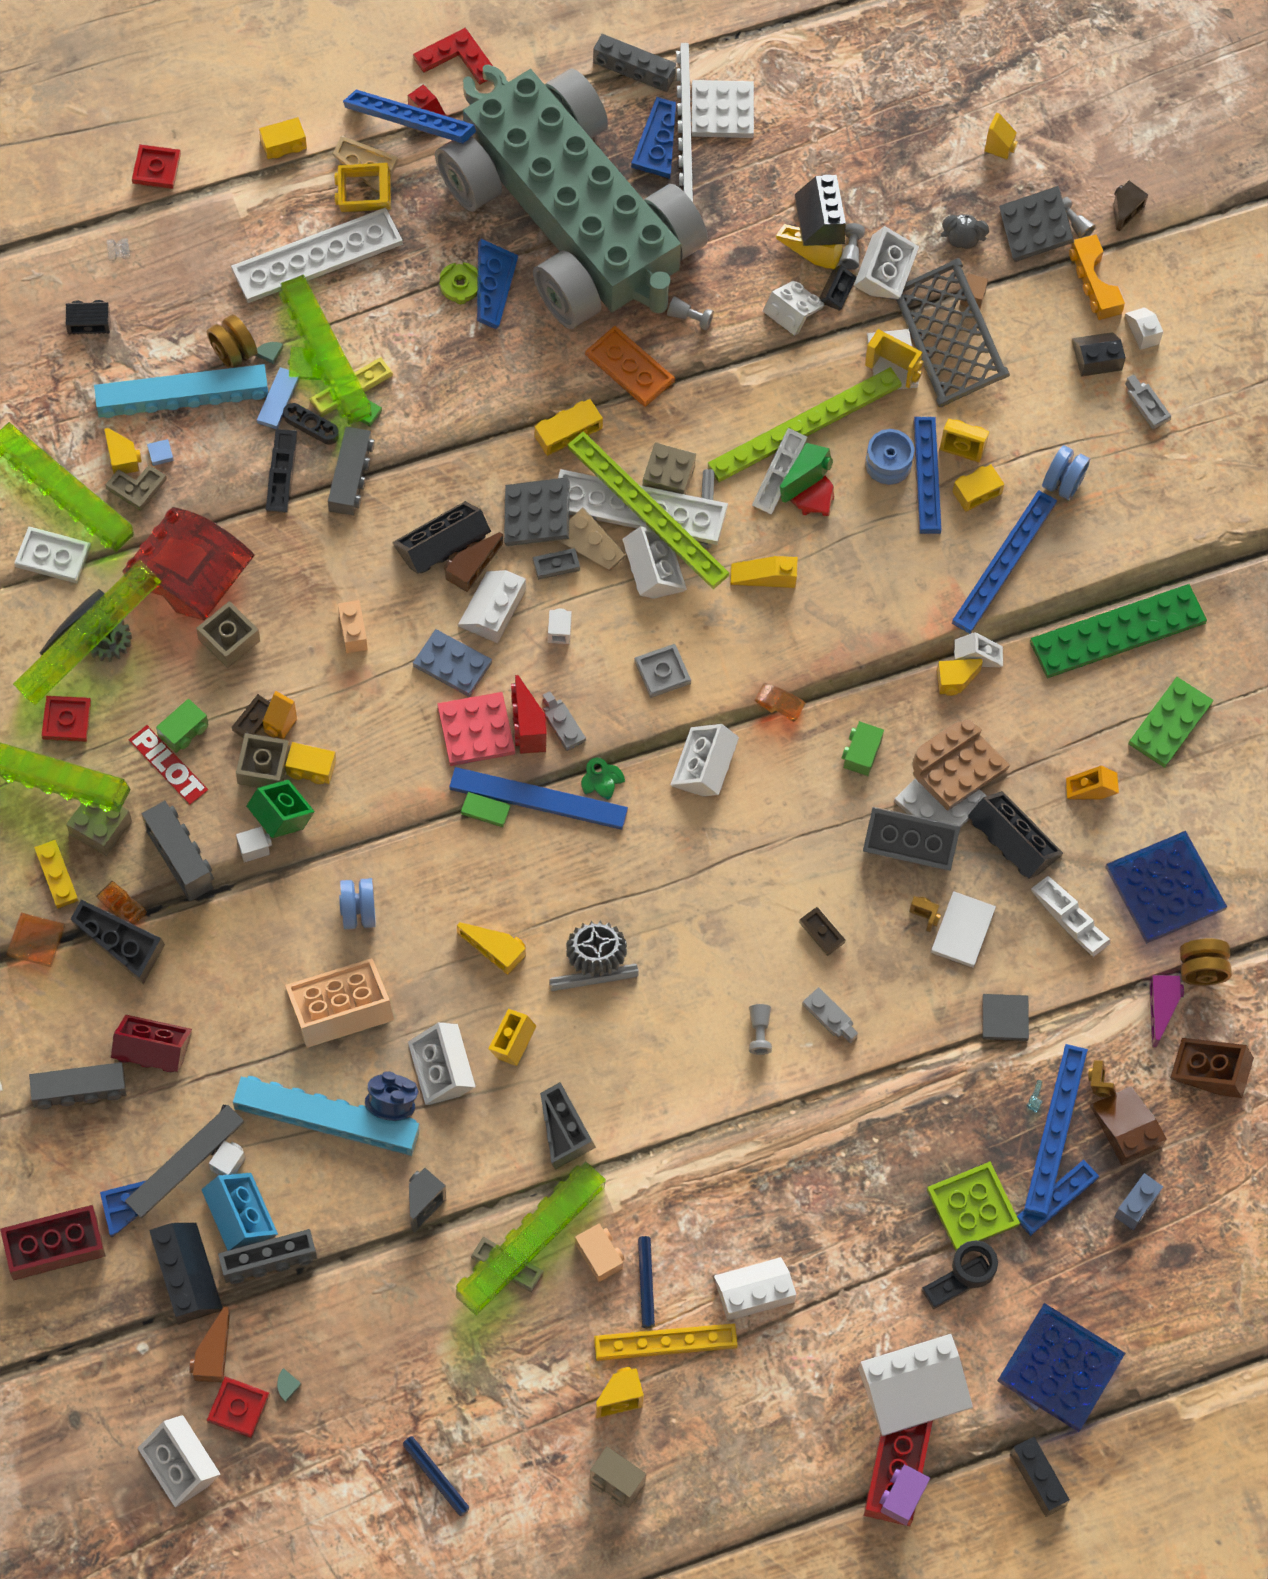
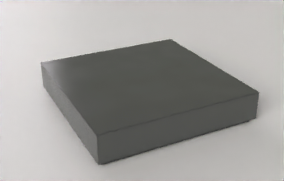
(1005, 1017)

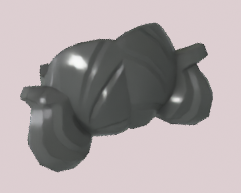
(964, 230)

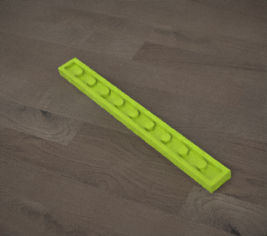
(805, 423)
(648, 510)

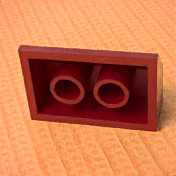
(150, 1043)

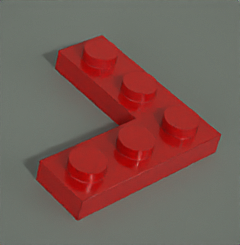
(454, 45)

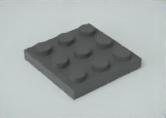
(1036, 224)
(536, 511)

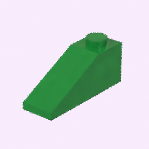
(806, 471)

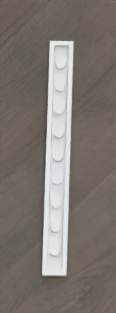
(684, 124)

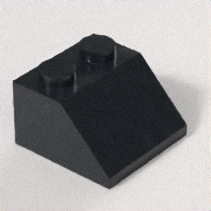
(1099, 353)

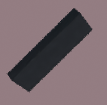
(949, 1287)

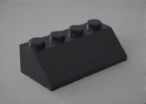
(821, 212)
(442, 537)
(1014, 834)
(186, 1271)

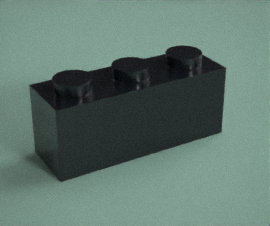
(1039, 1476)

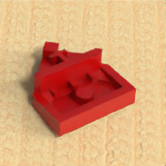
(816, 498)

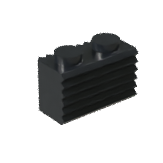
(87, 317)

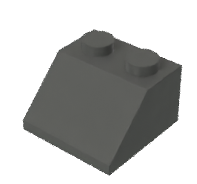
(425, 1197)

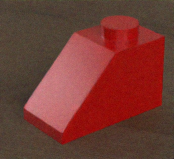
(425, 99)

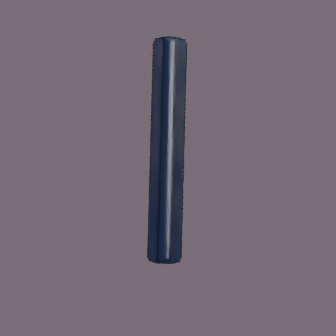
(646, 1282)
(436, 1476)

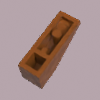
(211, 1353)

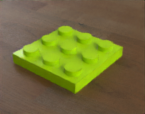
(973, 1205)

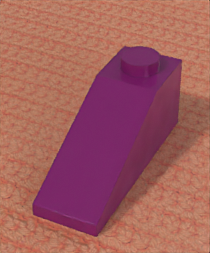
(1164, 998)

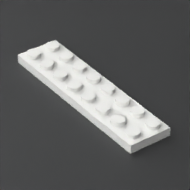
(317, 254)
(697, 515)

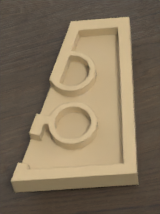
(352, 152)
(592, 540)

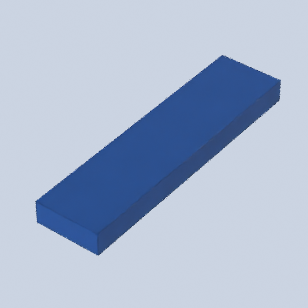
(1064, 1192)

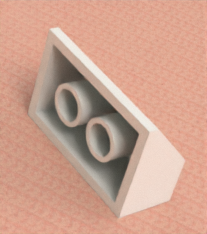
(886, 264)
(653, 564)
(493, 604)
(705, 760)
(441, 1063)
(755, 1288)
(178, 1460)

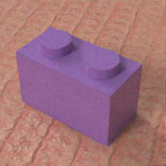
(904, 1494)

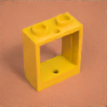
(363, 170)

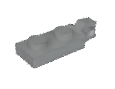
(1147, 402)
(562, 722)
(830, 1015)

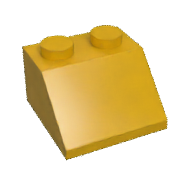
(964, 440)
(620, 1394)

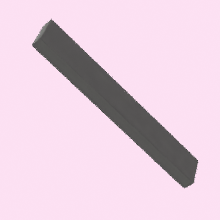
(184, 1161)

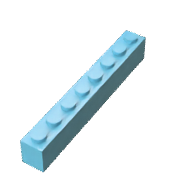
(181, 391)
(324, 1115)

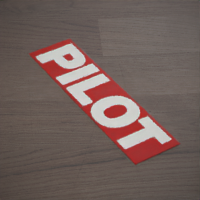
(168, 764)

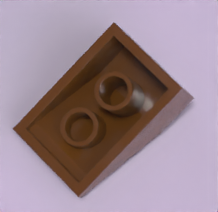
(1213, 1066)
(1129, 1125)

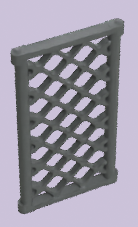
(1003, 372)

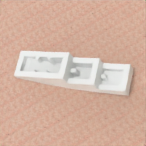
(781, 464)
(1070, 916)

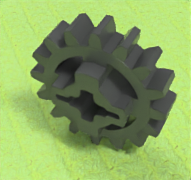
(109, 649)

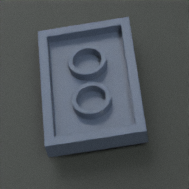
(452, 662)

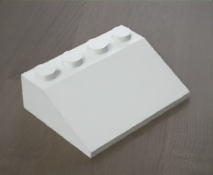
(916, 1384)

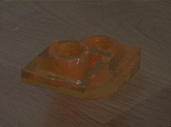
(777, 699)
(120, 903)

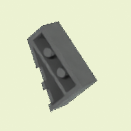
(564, 1128)

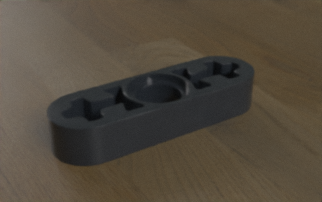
(305, 415)

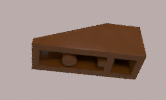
(472, 561)

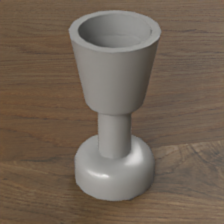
(1079, 223)
(850, 255)
(683, 310)
(760, 1019)

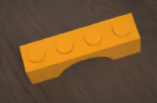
(1104, 298)

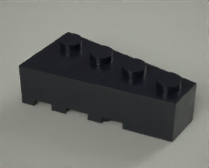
(123, 941)

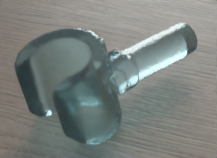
(1034, 1102)

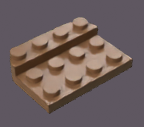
(957, 763)

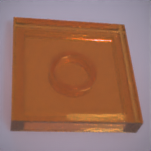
(35, 939)

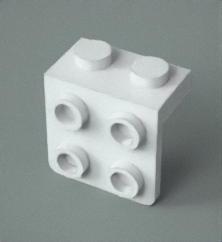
(791, 306)

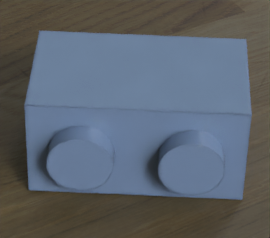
(1138, 1201)

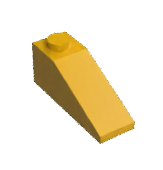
(821, 255)
(766, 572)
(494, 945)

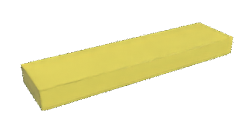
(368, 378)

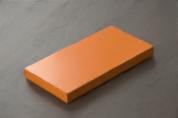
(630, 366)

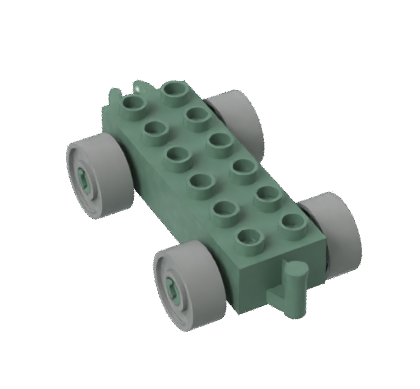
(544, 154)

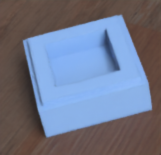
(160, 452)

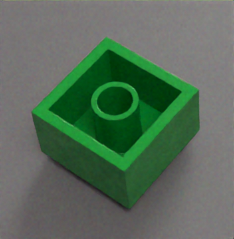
(280, 808)

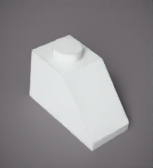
(1145, 327)
(979, 647)

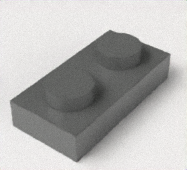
(556, 563)

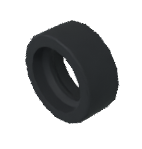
(985, 1249)

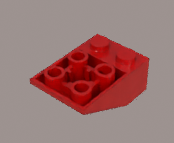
(527, 719)

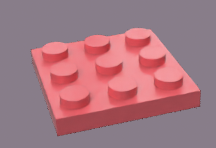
(476, 728)

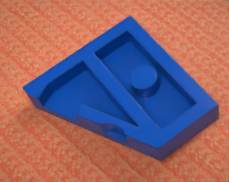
(116, 1211)

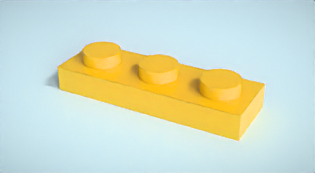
(56, 874)

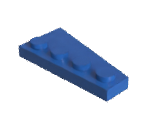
(656, 142)
(494, 281)

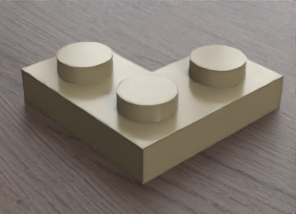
(137, 491)

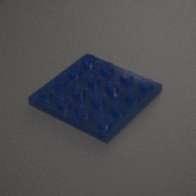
(1166, 886)
(1061, 1367)

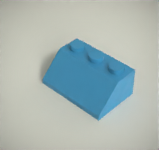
(239, 1210)

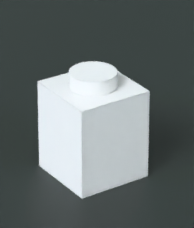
(559, 626)
(253, 844)
(227, 1159)

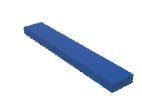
(927, 475)

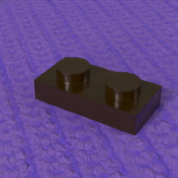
(252, 717)
(822, 931)

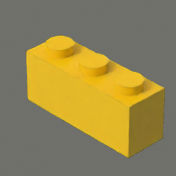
(567, 425)

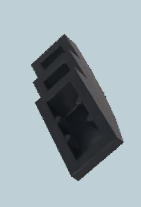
(281, 470)

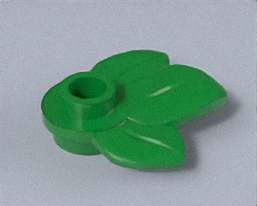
(603, 781)

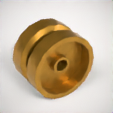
(232, 341)
(1205, 962)

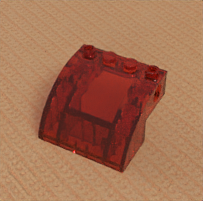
(193, 561)

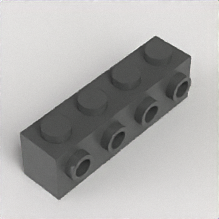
(634, 62)
(267, 1256)

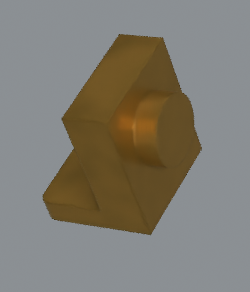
(925, 908)
(1097, 1076)

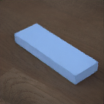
(277, 399)

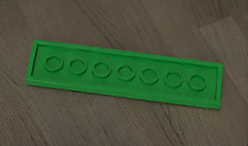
(1118, 630)

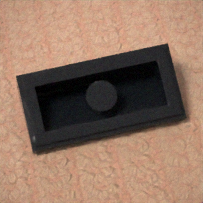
(837, 287)

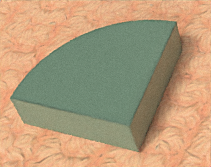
(269, 351)
(287, 1385)

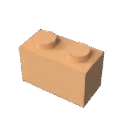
(352, 626)
(599, 1252)

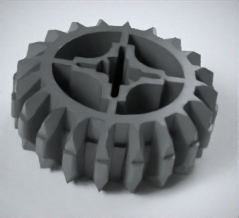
(607, 940)

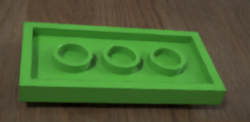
(1170, 722)

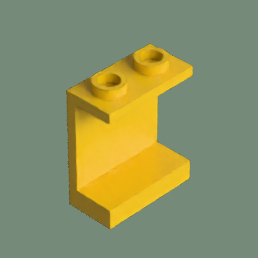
(897, 352)

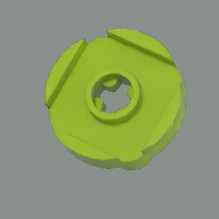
(459, 293)

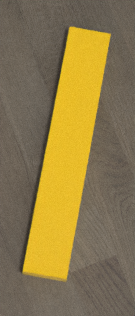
(665, 1342)

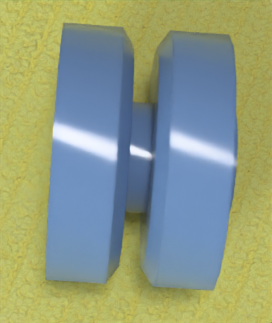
(889, 456)
(1066, 473)
(357, 903)

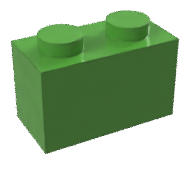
(182, 726)
(863, 748)

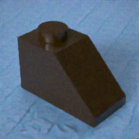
(1128, 203)

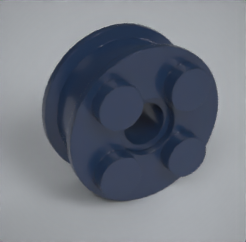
(391, 1096)

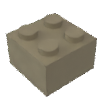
(669, 469)
(228, 634)
(262, 760)
(98, 827)
(617, 1478)

